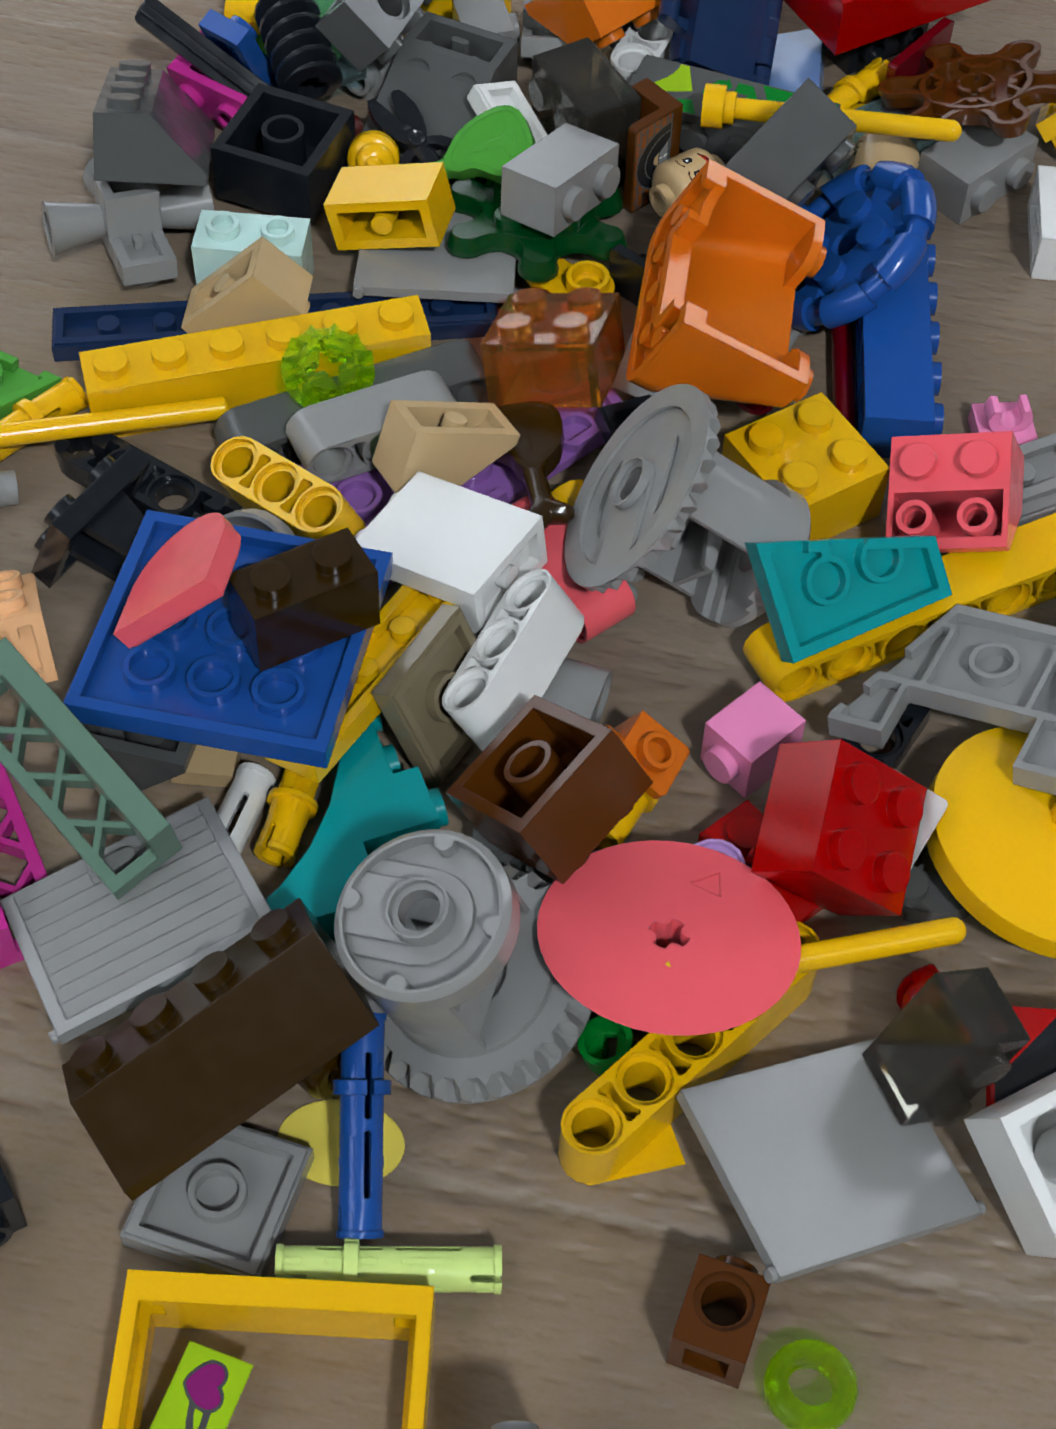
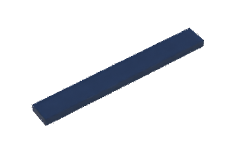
(120, 324)

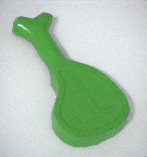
(487, 144)

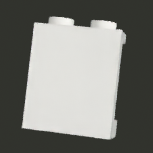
(456, 544)

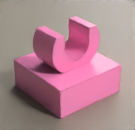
(1004, 416)

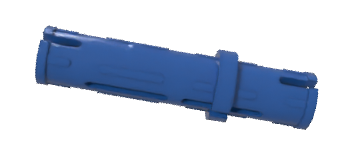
(361, 1135)

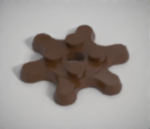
(1002, 82)

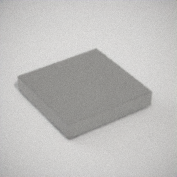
(223, 1205)

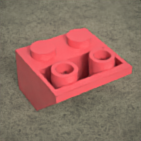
(957, 489)

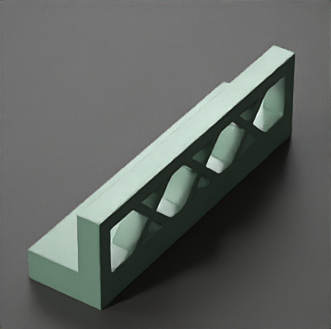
(97, 772)

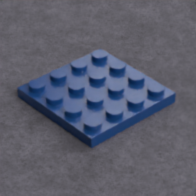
(200, 679)

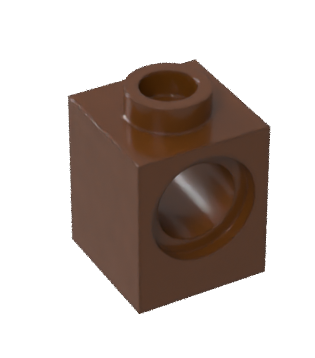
(708, 1347)

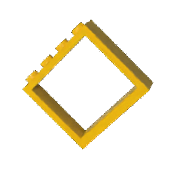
(267, 1307)

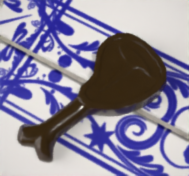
(537, 456)

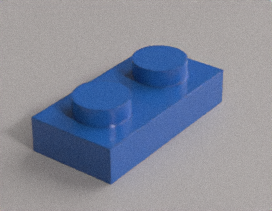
(239, 41)

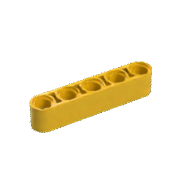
(665, 1070)

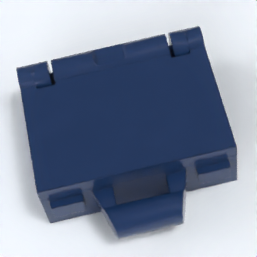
(724, 35)

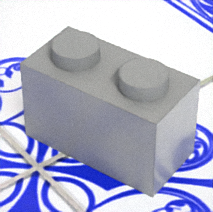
(977, 170)
(559, 179)

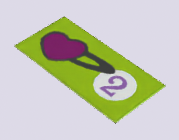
(202, 1390)

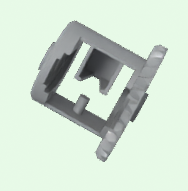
(679, 510)
(457, 966)

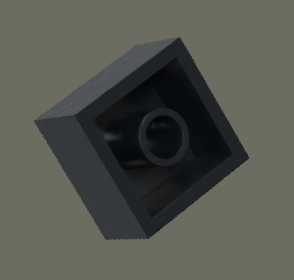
(282, 152)

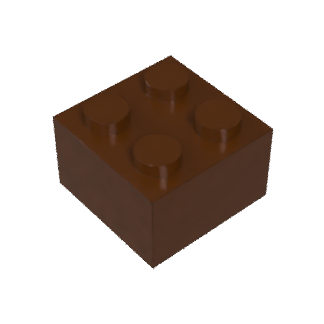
(550, 787)

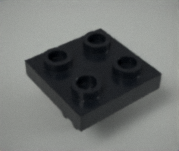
(96, 524)

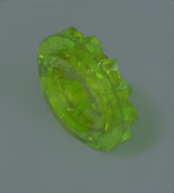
(303, 357)

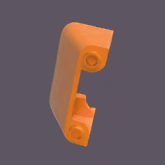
(724, 292)

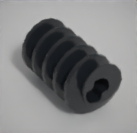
(296, 48)

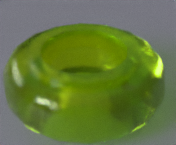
(819, 1357)

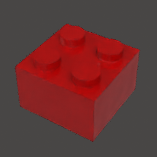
(839, 828)

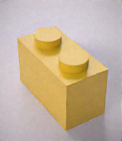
(390, 206)

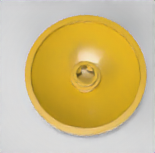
(997, 841)

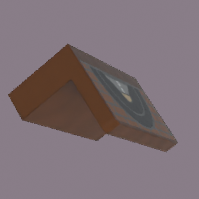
(650, 141)

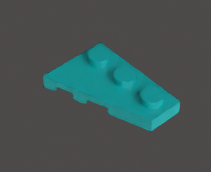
(843, 586)

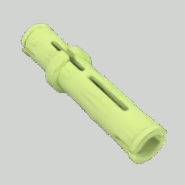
(444, 1267)

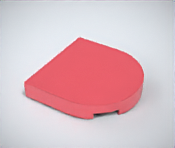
(180, 578)

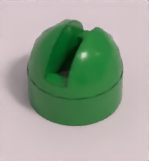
(594, 1043)

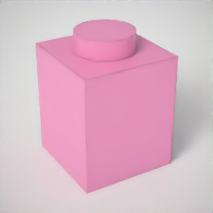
(745, 738)

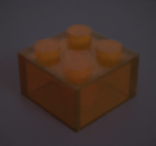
(554, 348)

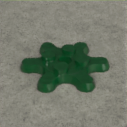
(532, 248)

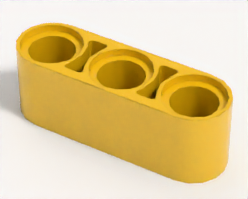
(276, 485)

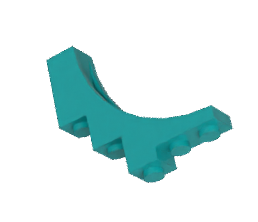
(366, 809)

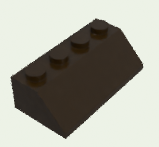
(216, 1047)

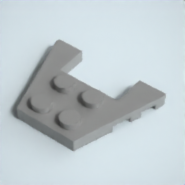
(973, 668)

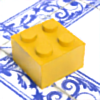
(818, 457)

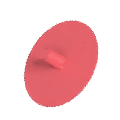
(725, 959)

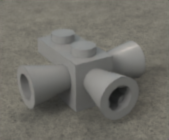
(129, 222)

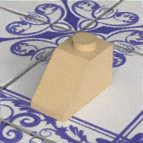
(249, 289)
(441, 440)

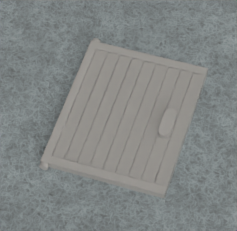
(435, 273)
(108, 954)
(823, 1162)

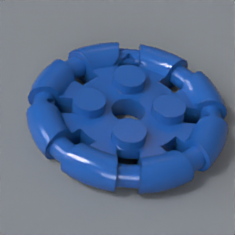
(887, 220)

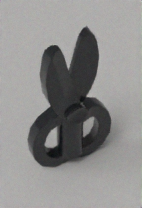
(409, 130)

